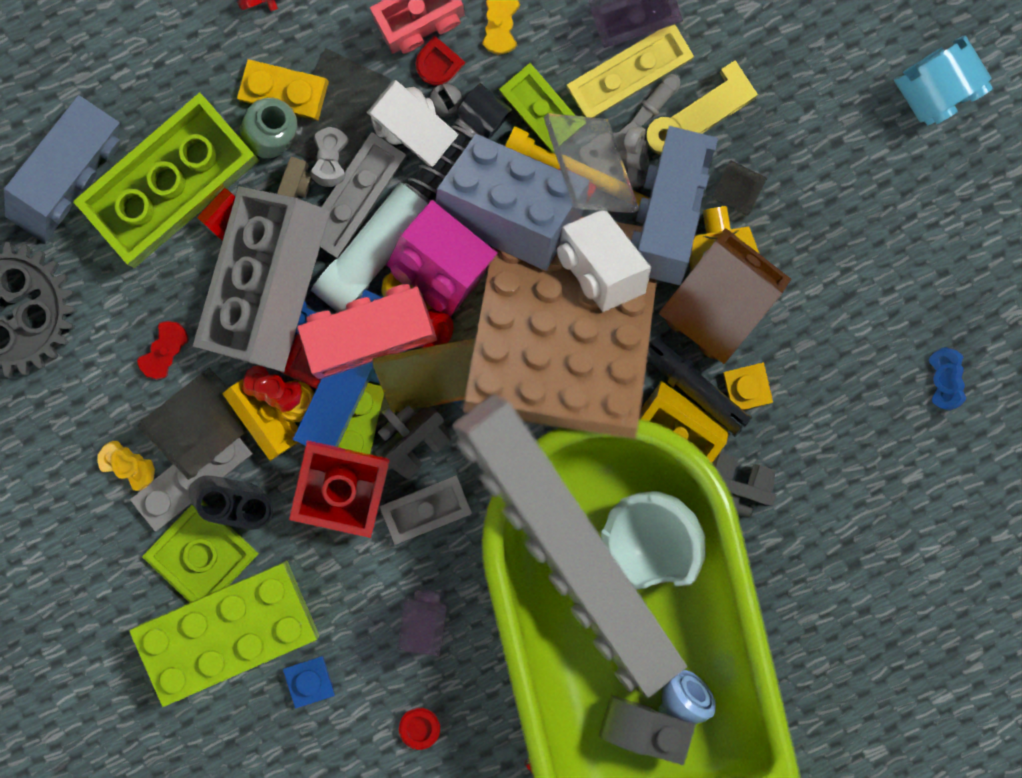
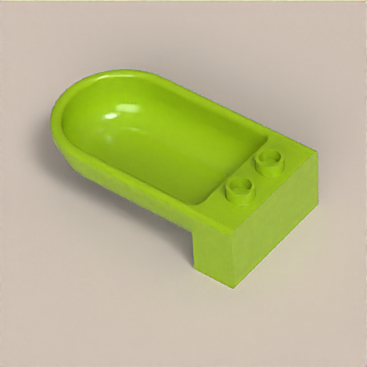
(712, 623)

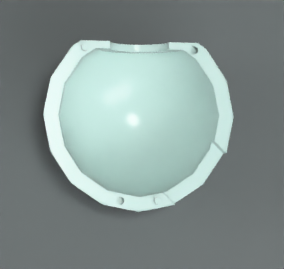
(655, 539)

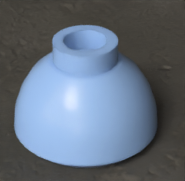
(688, 698)

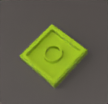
(199, 555)

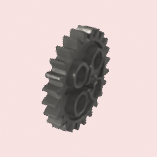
(27, 343)

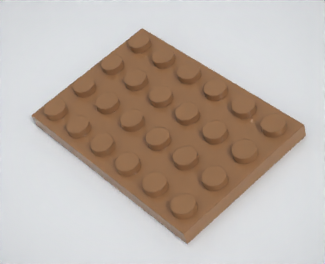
(557, 349)

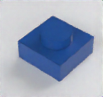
(309, 681)

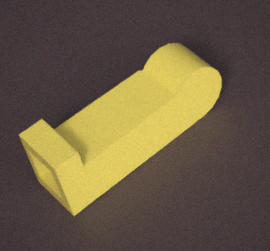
(707, 110)

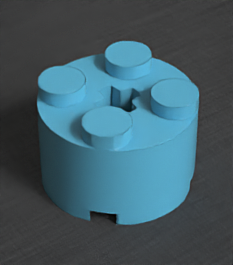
(944, 80)

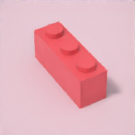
(366, 331)

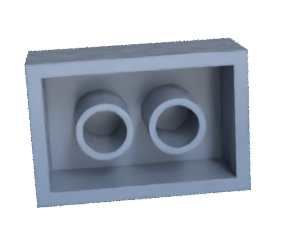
(508, 200)

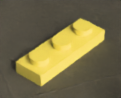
(630, 71)

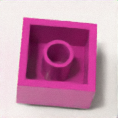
(440, 259)

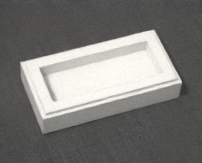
(412, 123)

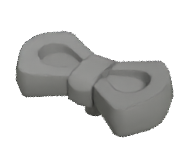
(327, 169)

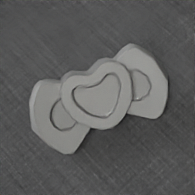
(636, 155)

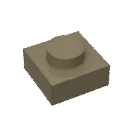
(295, 179)

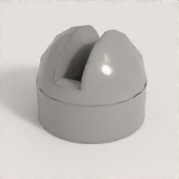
(453, 93)

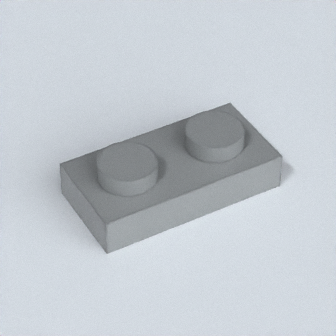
(425, 510)

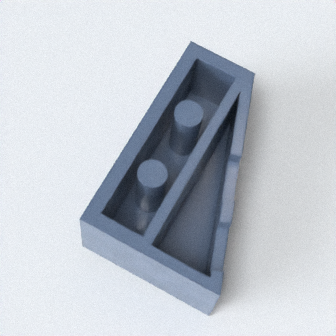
(674, 203)

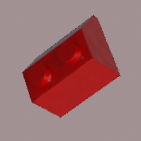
(339, 489)

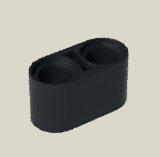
(230, 503)

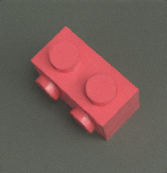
(409, 21)

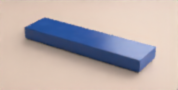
(335, 402)

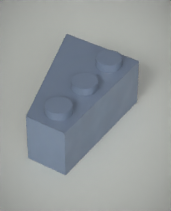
(60, 168)

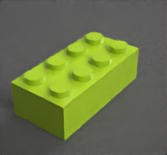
(165, 181)
(224, 633)

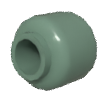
(268, 127)

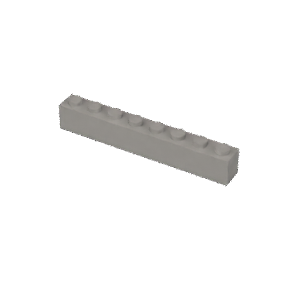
(569, 546)

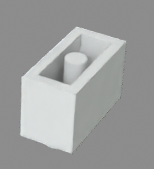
(603, 260)

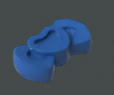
(948, 378)

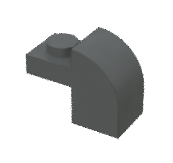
(646, 730)

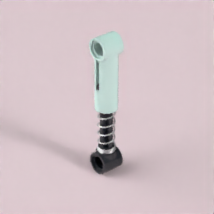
(370, 250)

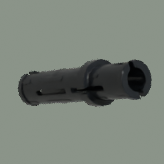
(697, 387)

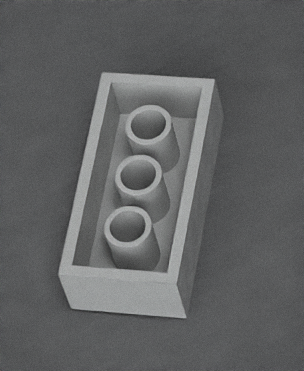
(261, 278)

